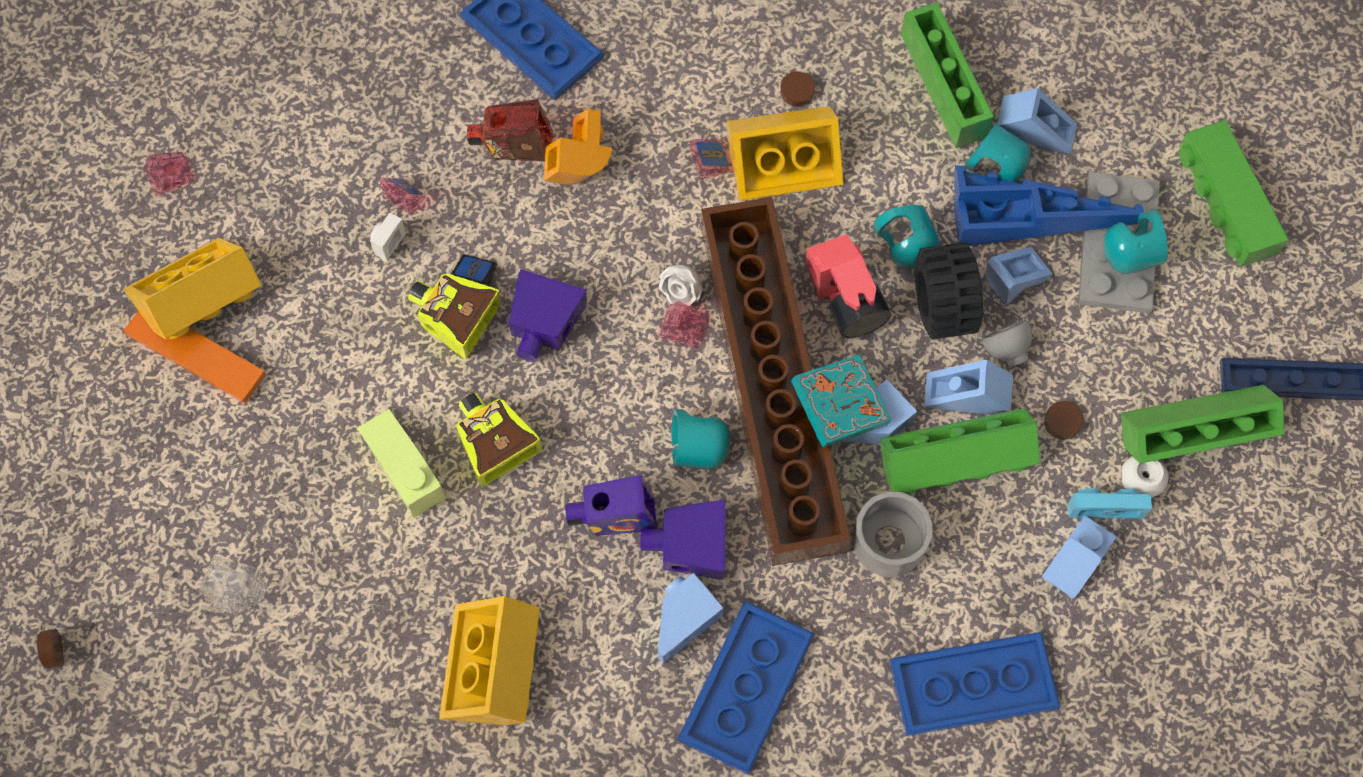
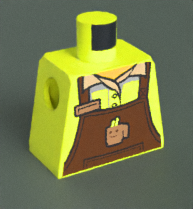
(456, 310)
(494, 438)

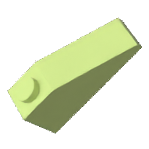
(402, 463)

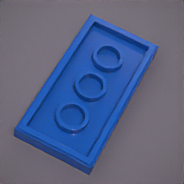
(534, 41)
(974, 684)
(746, 687)

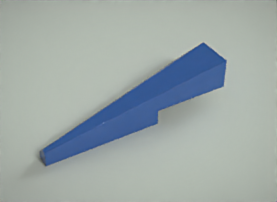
(1008, 210)

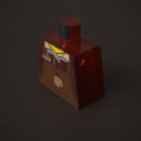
(513, 131)

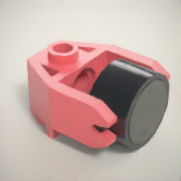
(842, 275)

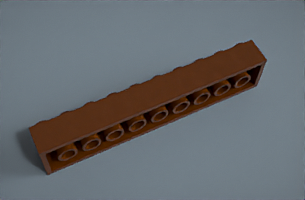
(765, 352)

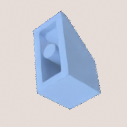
(1037, 120)
(970, 388)
(686, 614)

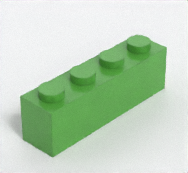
(946, 75)
(1232, 193)
(1202, 423)
(960, 451)

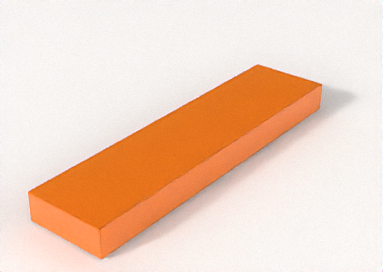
(201, 358)

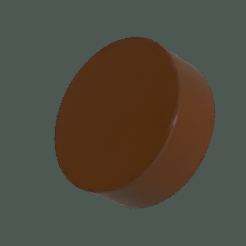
(797, 89)
(1063, 420)
(50, 648)

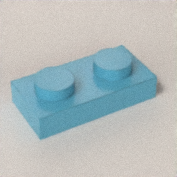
(1122, 504)

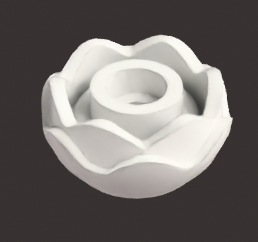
(680, 284)
(1133, 478)

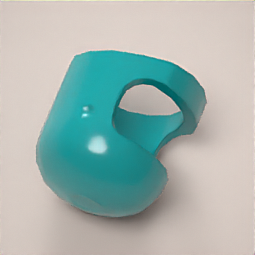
(1006, 150)
(906, 251)
(1136, 251)
(699, 441)

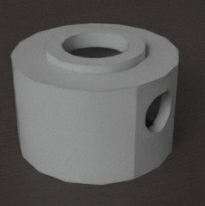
(895, 511)

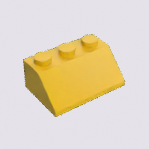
(785, 152)
(194, 288)
(490, 662)

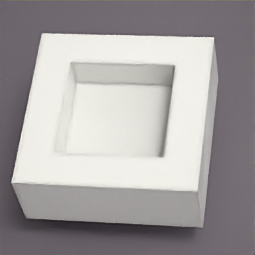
(387, 236)

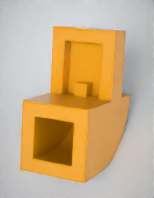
(580, 157)

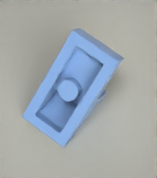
(1014, 272)
(1079, 557)

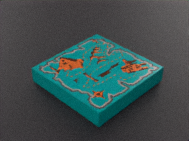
(841, 400)

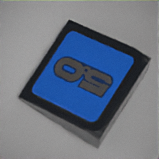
(475, 269)

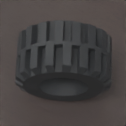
(949, 290)

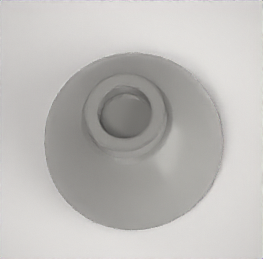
(1010, 342)

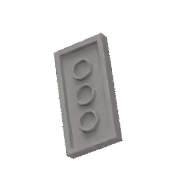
(1098, 281)

